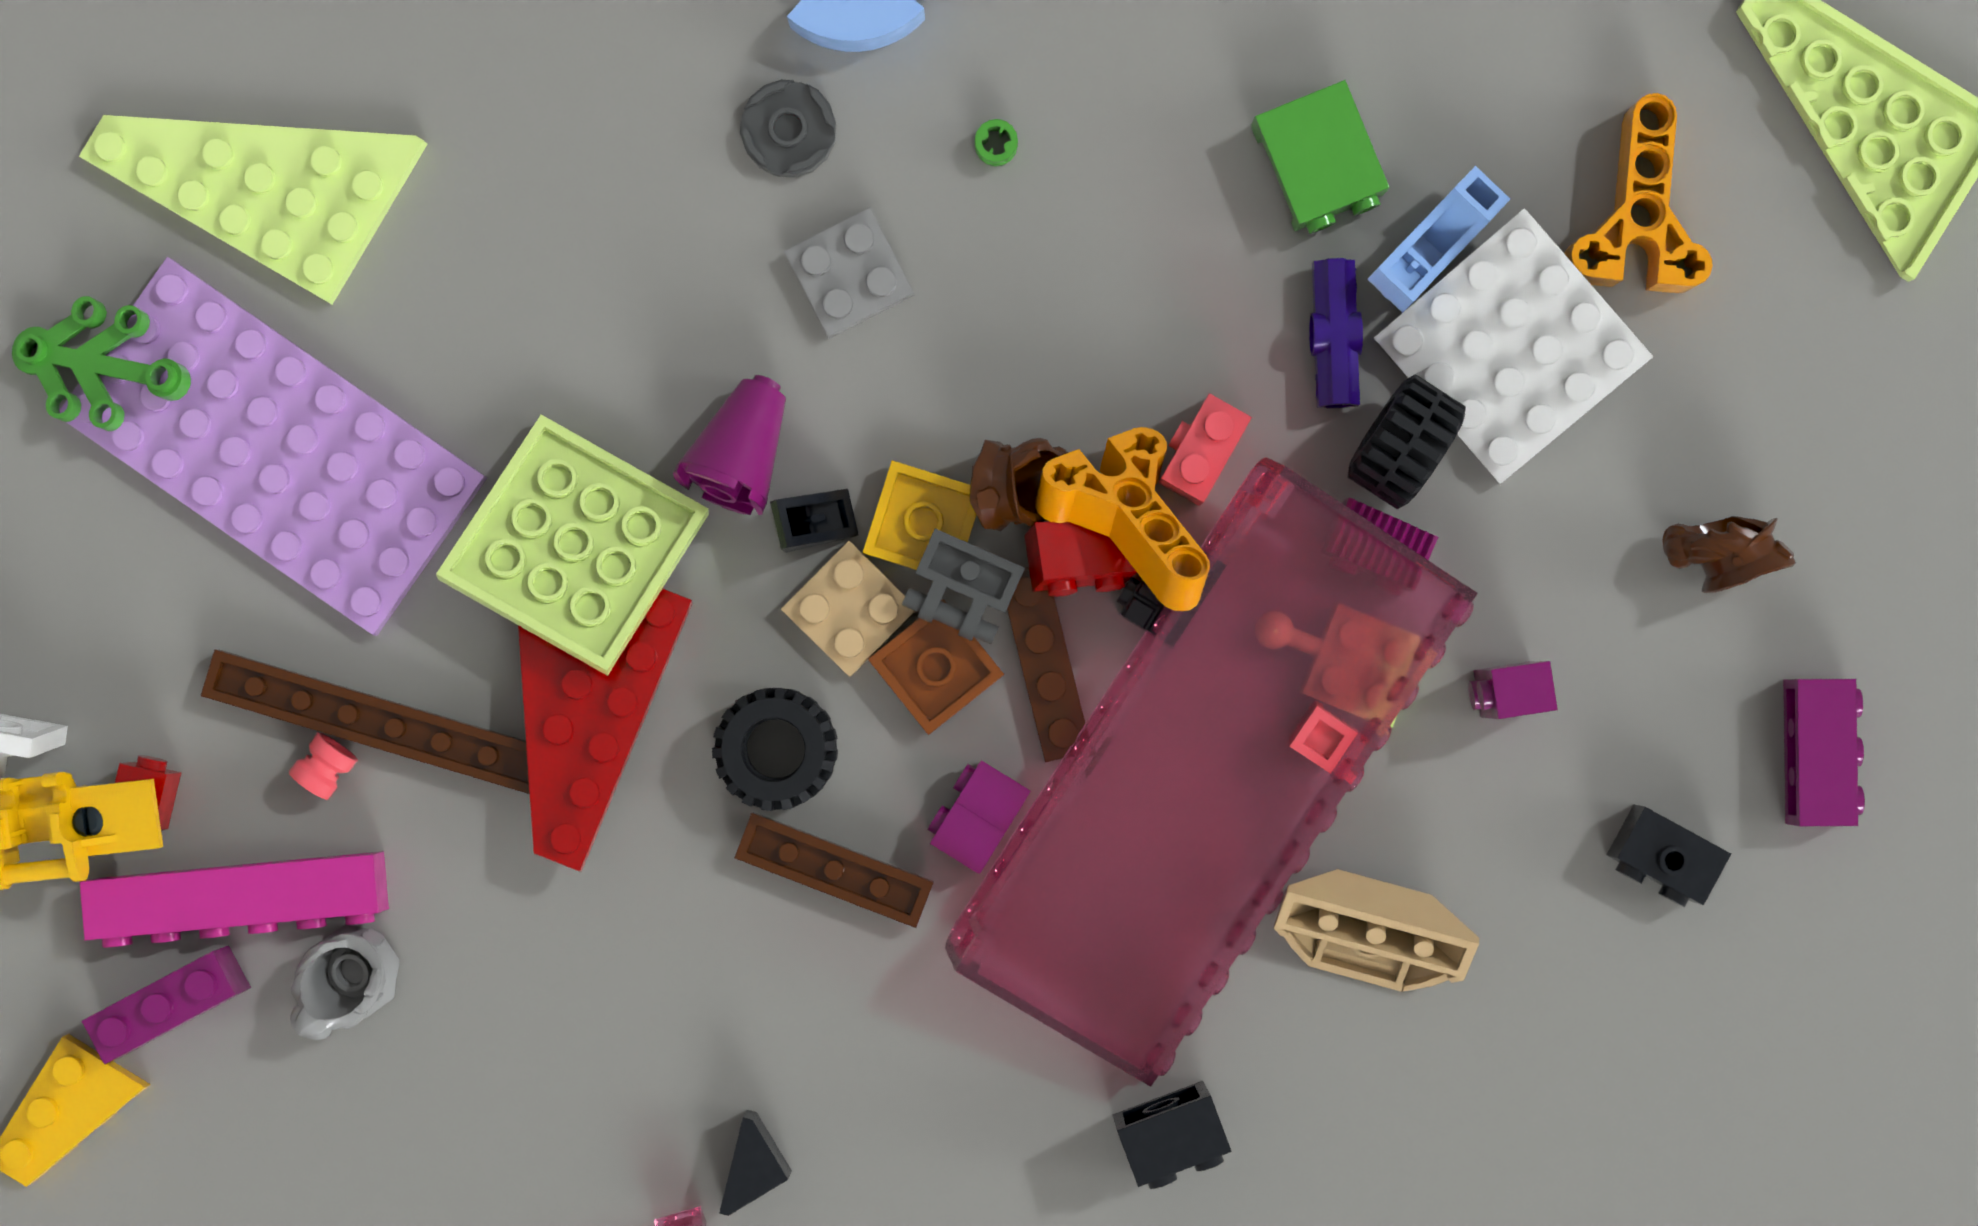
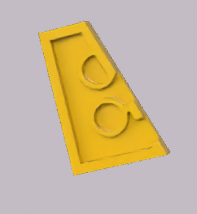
(63, 1108)

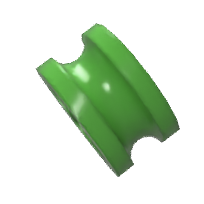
(982, 138)

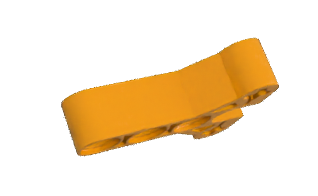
(1665, 237)
(1128, 511)

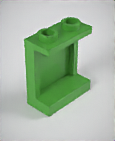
(1322, 157)

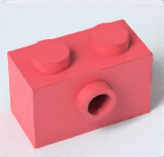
(1203, 449)

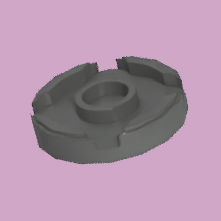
(788, 128)

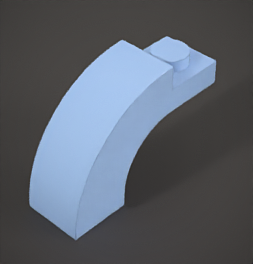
(855, 23)
(1438, 239)

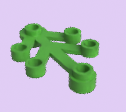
(91, 361)

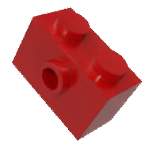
(1073, 557)

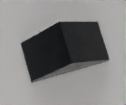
(813, 519)
(754, 1167)

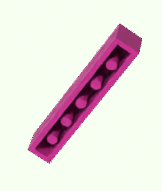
(233, 897)

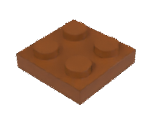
(935, 671)

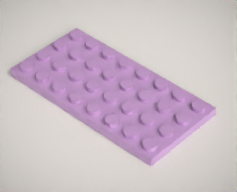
(282, 451)

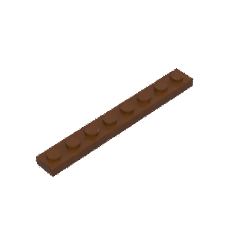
(367, 720)

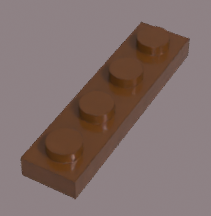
(1045, 668)
(834, 869)

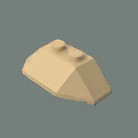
(1375, 931)

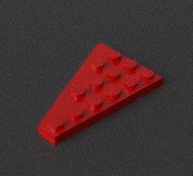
(586, 726)

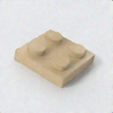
(848, 609)

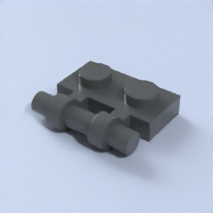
(970, 572)

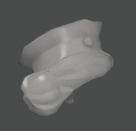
(342, 981)

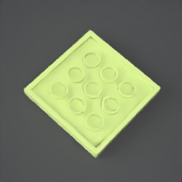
(573, 544)

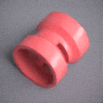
(320, 770)

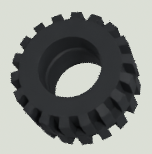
(1406, 442)
(733, 757)

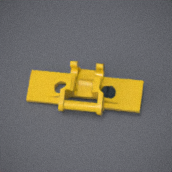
(79, 817)

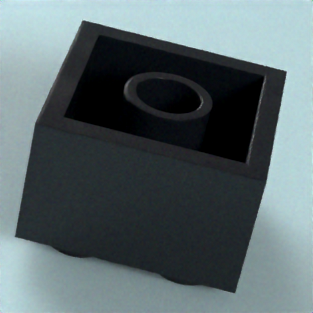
(1172, 1135)

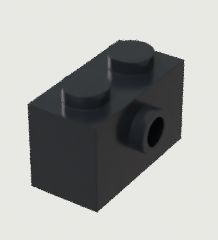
(1668, 855)

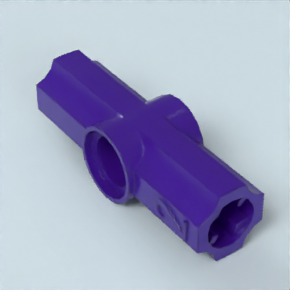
(1335, 333)

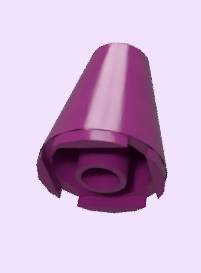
(737, 448)

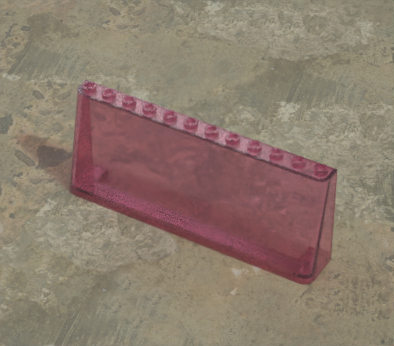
(1182, 786)

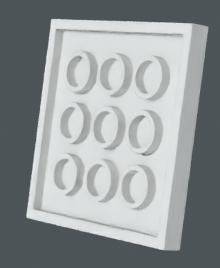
(1515, 344)

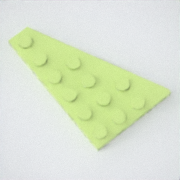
(1880, 117)
(274, 192)

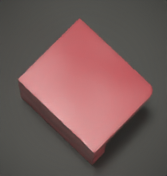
(1323, 738)

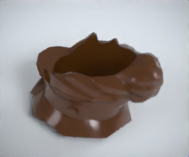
(1008, 481)
(1728, 550)

